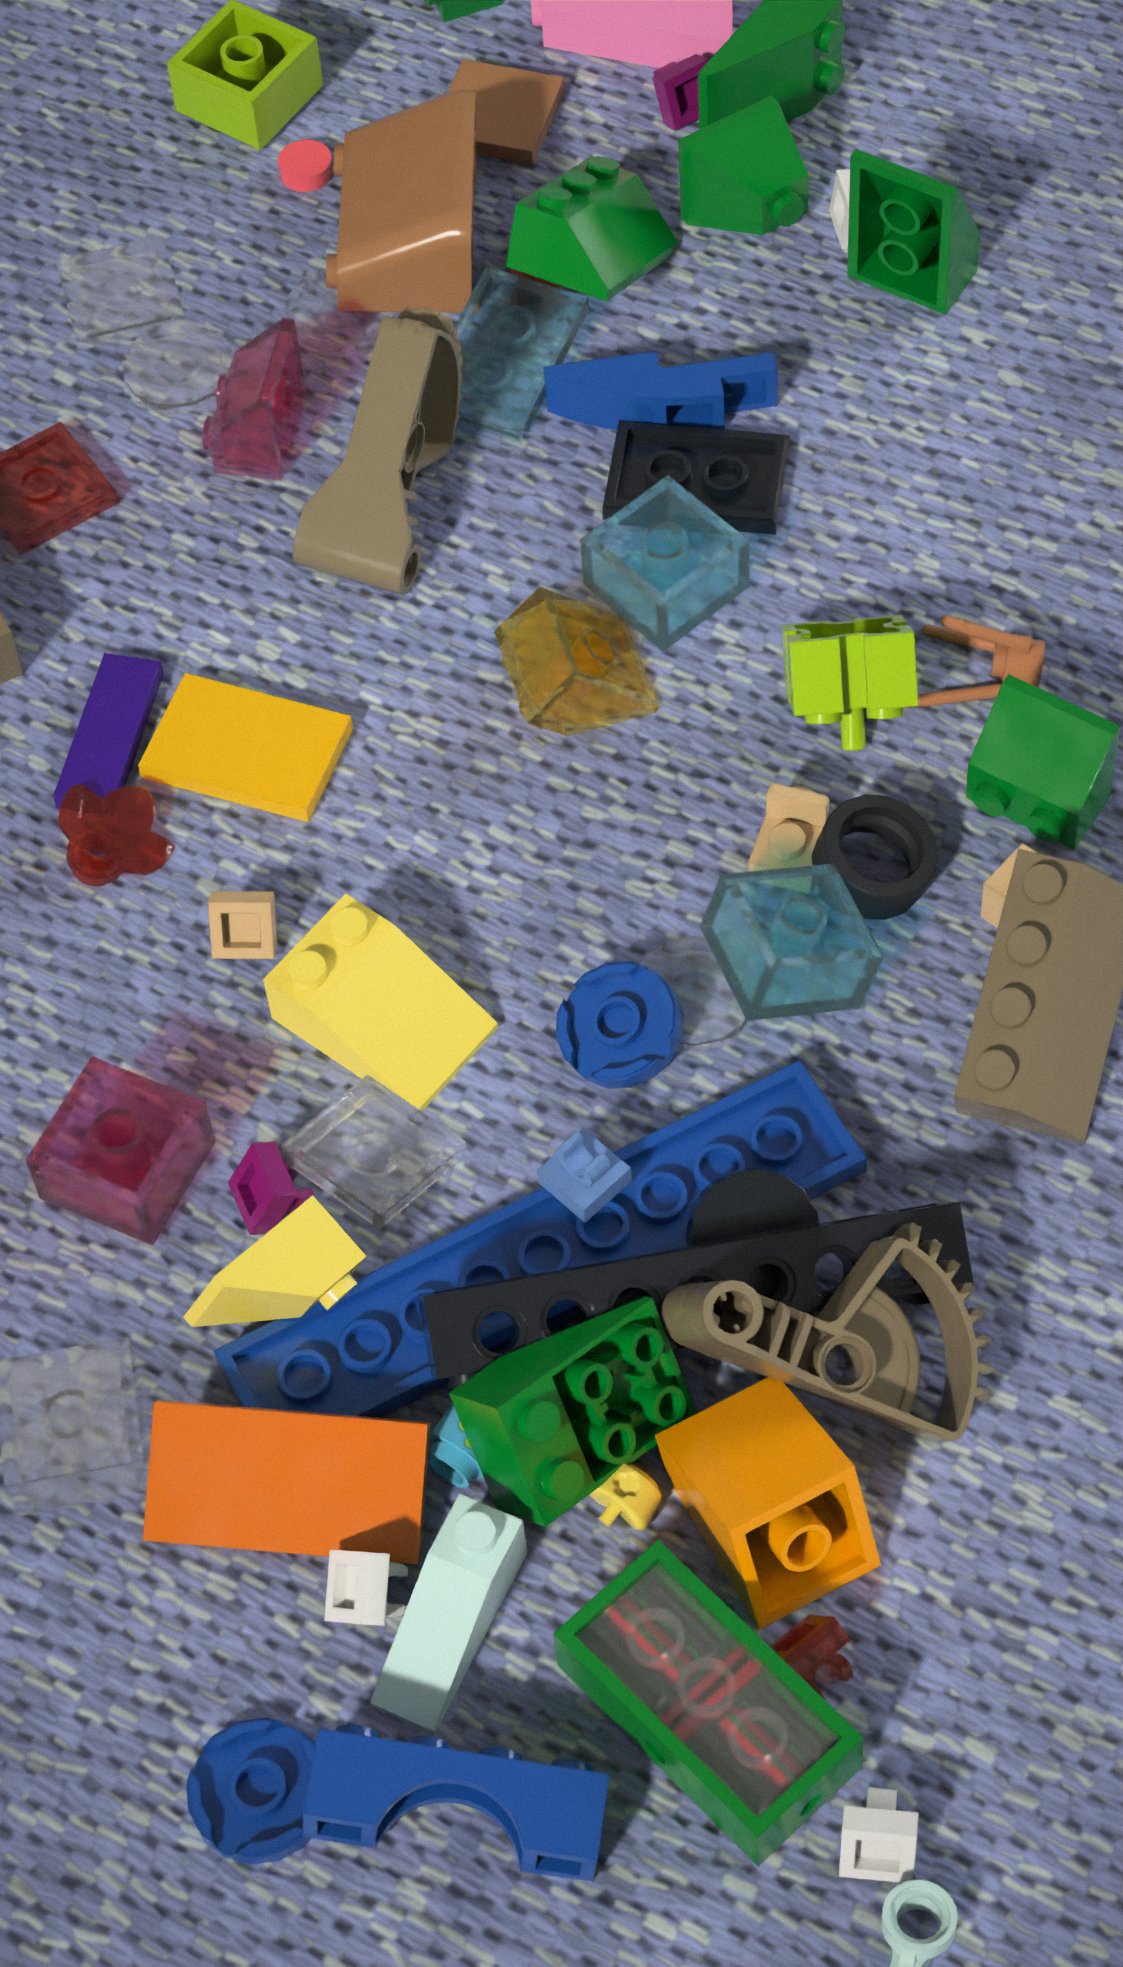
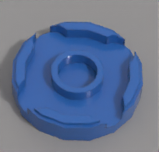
(620, 1025)
(266, 1814)

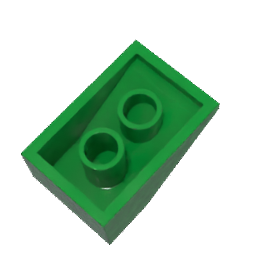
(778, 51)
(909, 233)

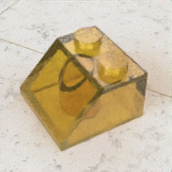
(573, 665)

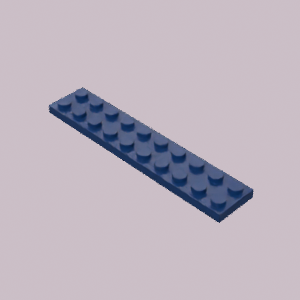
(371, 1345)

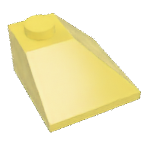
(283, 1272)

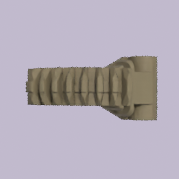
(403, 423)
(859, 1320)

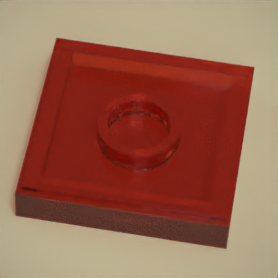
(49, 488)

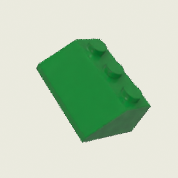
(590, 230)

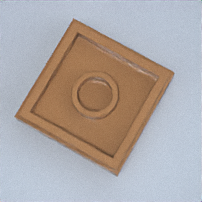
(511, 108)

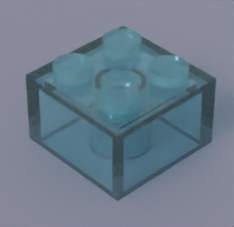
(665, 562)
(791, 941)

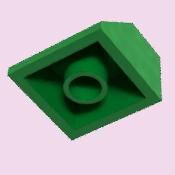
(1043, 763)

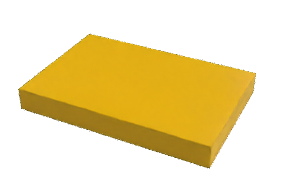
(246, 747)

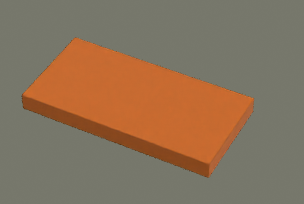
(286, 1480)

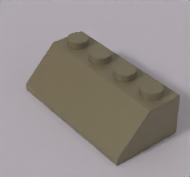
(1046, 1000)

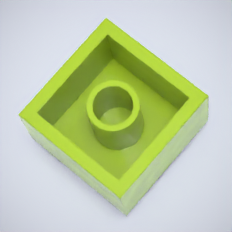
(245, 74)

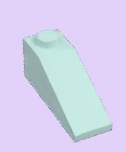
(450, 1612)

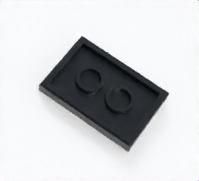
(726, 470)

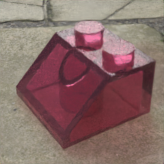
(258, 406)

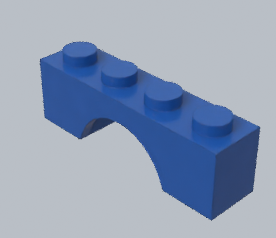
(370, 1782)

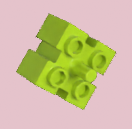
(850, 667)

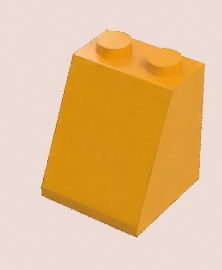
(771, 1499)

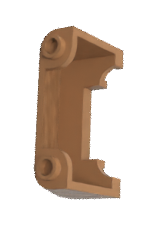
(407, 209)

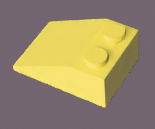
(377, 1003)

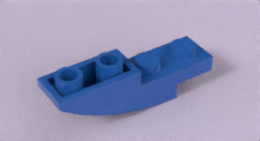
(640, 391)

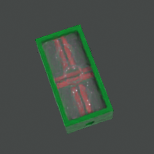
(708, 1701)

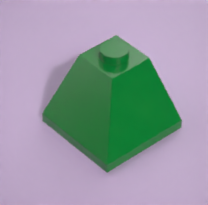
(743, 172)

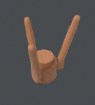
(1011, 655)

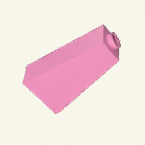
(635, 29)

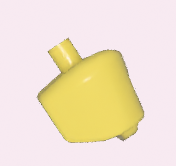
(629, 1494)

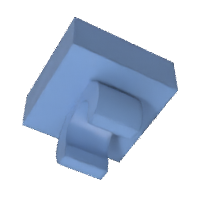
(584, 1174)

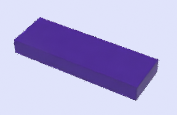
(111, 725)

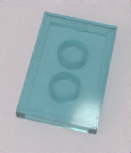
(505, 340)

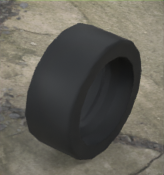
(900, 826)

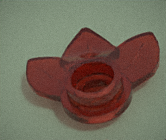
(115, 826)

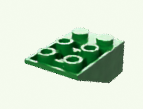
(572, 1410)

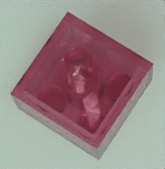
(121, 1150)

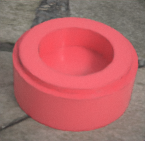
(305, 165)

